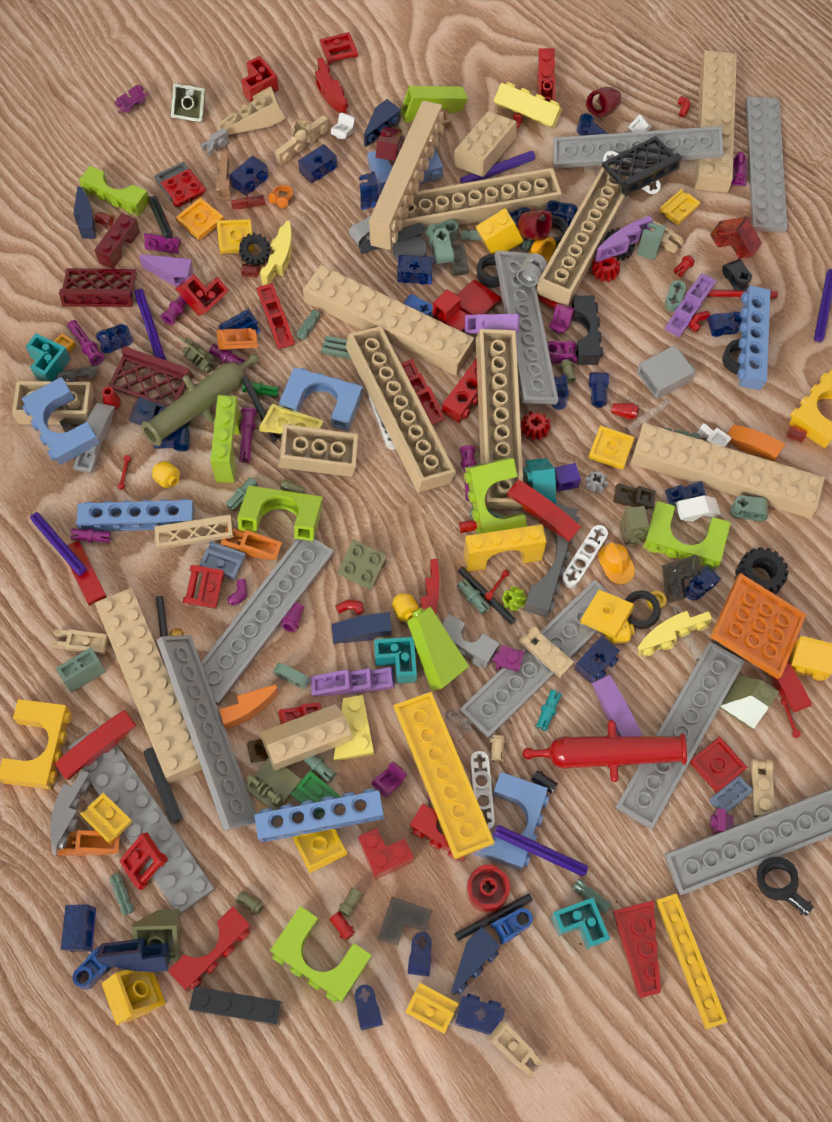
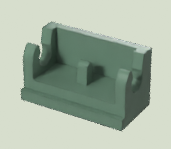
(651, 241)
(80, 670)

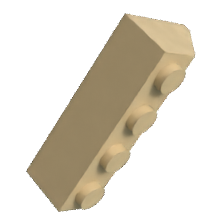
(306, 736)

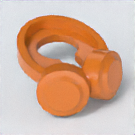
(281, 201)

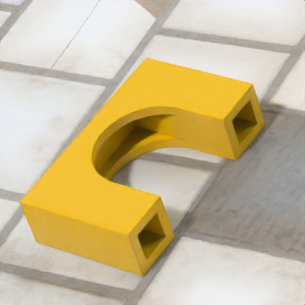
(808, 416)
(482, 546)
(42, 770)

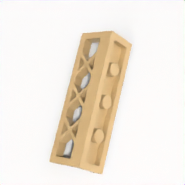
(191, 529)

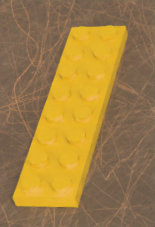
(443, 775)

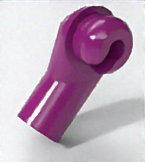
(240, 594)

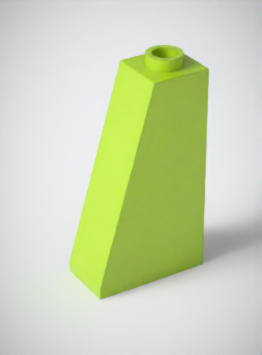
(450, 98)
(435, 648)

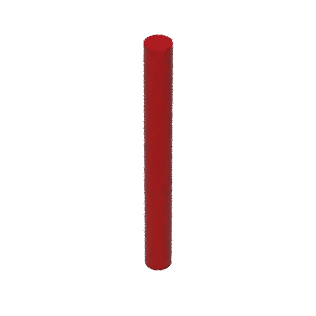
(735, 293)

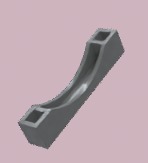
(541, 593)

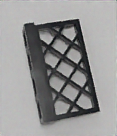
(650, 173)

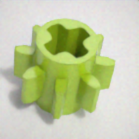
(514, 598)

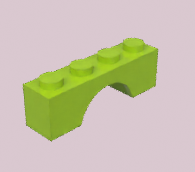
(131, 199)

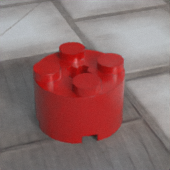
(495, 879)

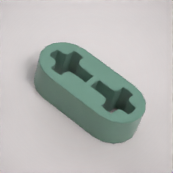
(673, 295)
(291, 675)

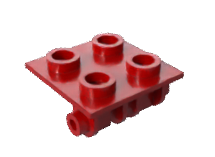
(183, 187)

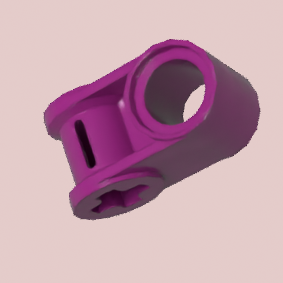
(562, 351)

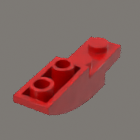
(546, 73)
(330, 88)

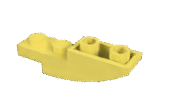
(281, 254)
(665, 634)

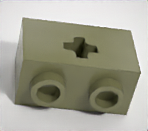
(634, 525)

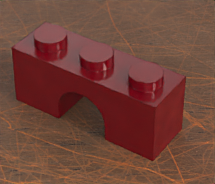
(389, 143)
(109, 249)

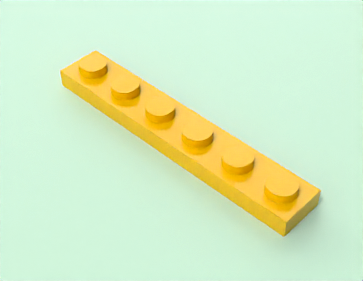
(691, 961)

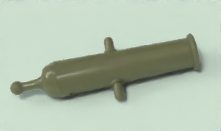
(196, 400)

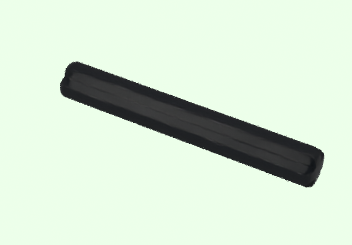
(160, 217)
(403, 234)
(163, 786)

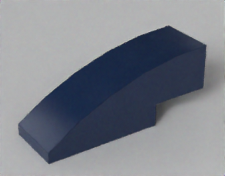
(84, 215)
(362, 628)
(135, 955)

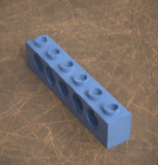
(754, 338)
(126, 521)
(266, 817)

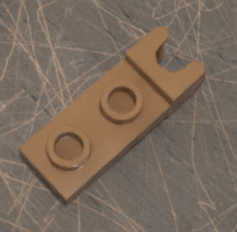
(222, 182)

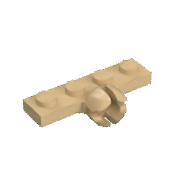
(302, 136)

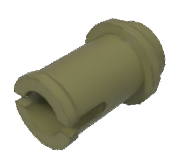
(567, 368)
(289, 486)
(350, 902)
(250, 903)

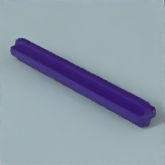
(501, 167)
(824, 308)
(149, 324)
(58, 543)
(540, 850)

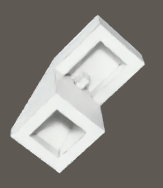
(696, 507)

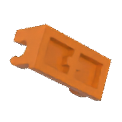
(236, 339)

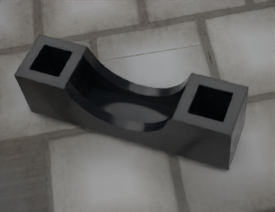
(588, 348)
(236, 1006)

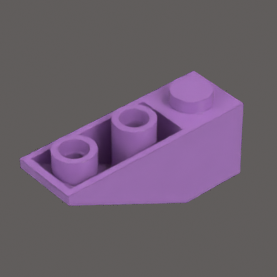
(168, 268)
(491, 321)

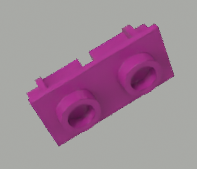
(126, 103)
(739, 169)
(159, 243)

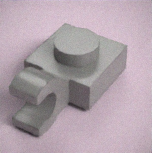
(217, 141)

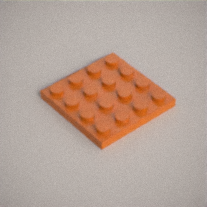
(758, 626)

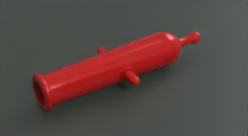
(612, 751)

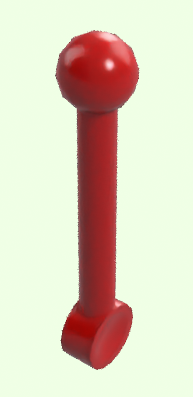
(127, 459)
(489, 595)
(796, 733)

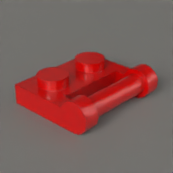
(337, 44)
(209, 589)
(138, 856)

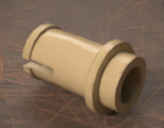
(497, 748)

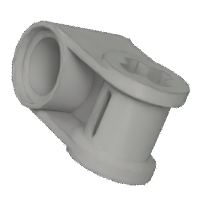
(360, 232)

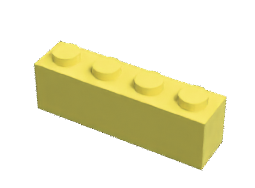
(528, 105)

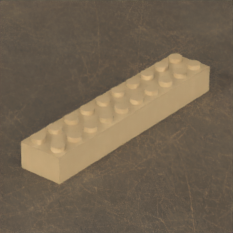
(714, 110)
(406, 175)
(483, 198)
(582, 239)
(402, 324)
(400, 409)
(499, 409)
(727, 470)
(149, 684)

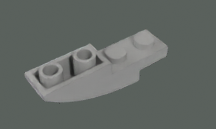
(99, 421)
(64, 811)

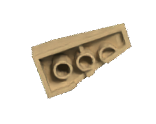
(260, 113)

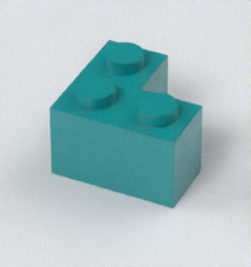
(48, 357)
(541, 477)
(398, 653)
(582, 917)

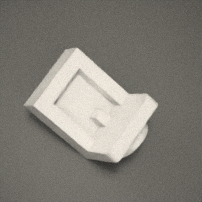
(344, 127)

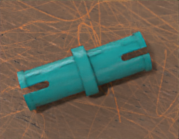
(548, 710)

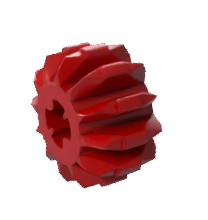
(606, 269)
(535, 426)

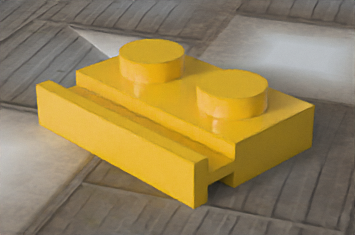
(679, 207)
(106, 818)
(431, 1008)

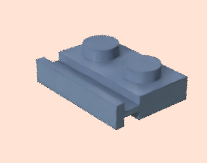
(224, 559)

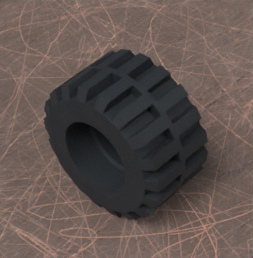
(770, 563)

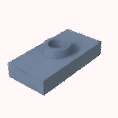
(731, 794)

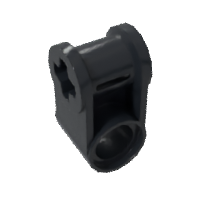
(737, 274)

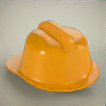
(544, 247)
(616, 563)

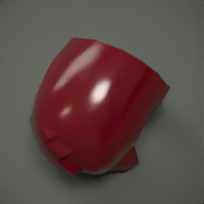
(608, 99)
(532, 227)

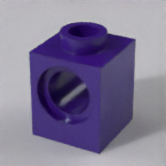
(567, 477)

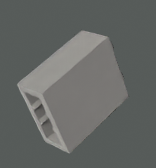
(665, 372)

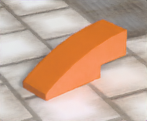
(755, 442)
(253, 544)
(248, 706)
(88, 844)

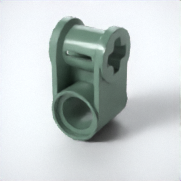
(450, 225)
(442, 249)
(751, 508)

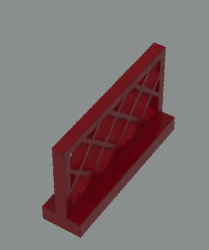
(98, 296)
(152, 363)

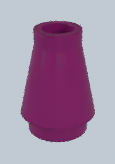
(292, 619)

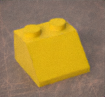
(499, 232)
(812, 658)
(132, 994)

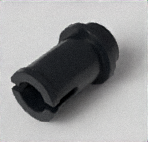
(542, 780)
(800, 904)

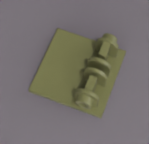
(196, 355)
(362, 564)
(272, 786)

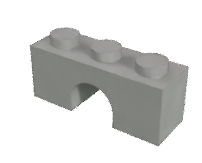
(479, 652)

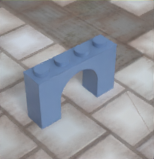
(383, 168)
(304, 383)
(62, 445)
(530, 799)

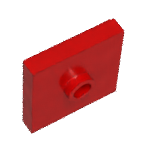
(718, 764)

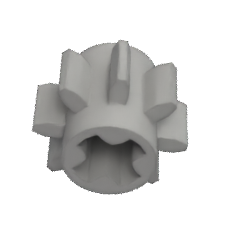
(596, 482)

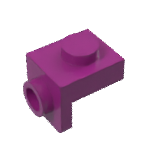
(562, 318)
(508, 658)
(390, 779)
(720, 821)

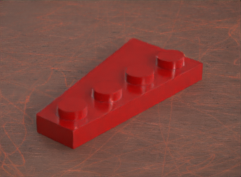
(638, 937)

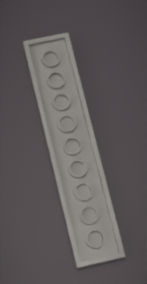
(590, 149)
(765, 165)
(533, 358)
(263, 615)
(512, 689)
(689, 715)
(207, 732)
(751, 843)
(181, 875)

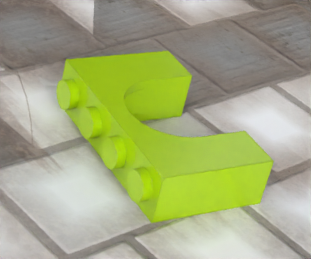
(226, 425)
(480, 478)
(262, 500)
(661, 540)
(335, 982)

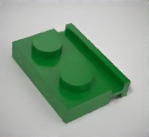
(313, 789)

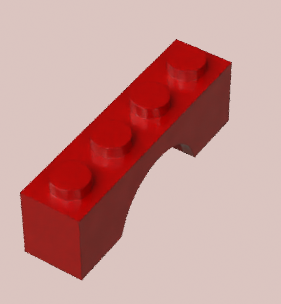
(190, 970)

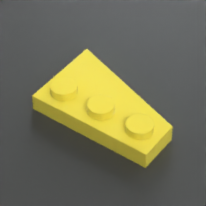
(278, 416)
(361, 744)

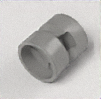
(531, 270)

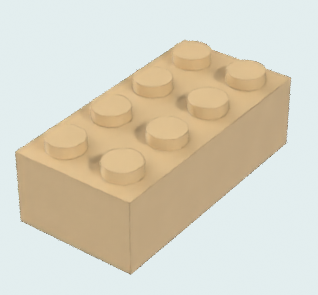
(485, 144)
(75, 411)
(318, 450)

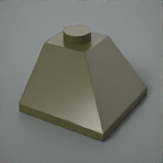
(188, 102)
(748, 700)
(161, 927)

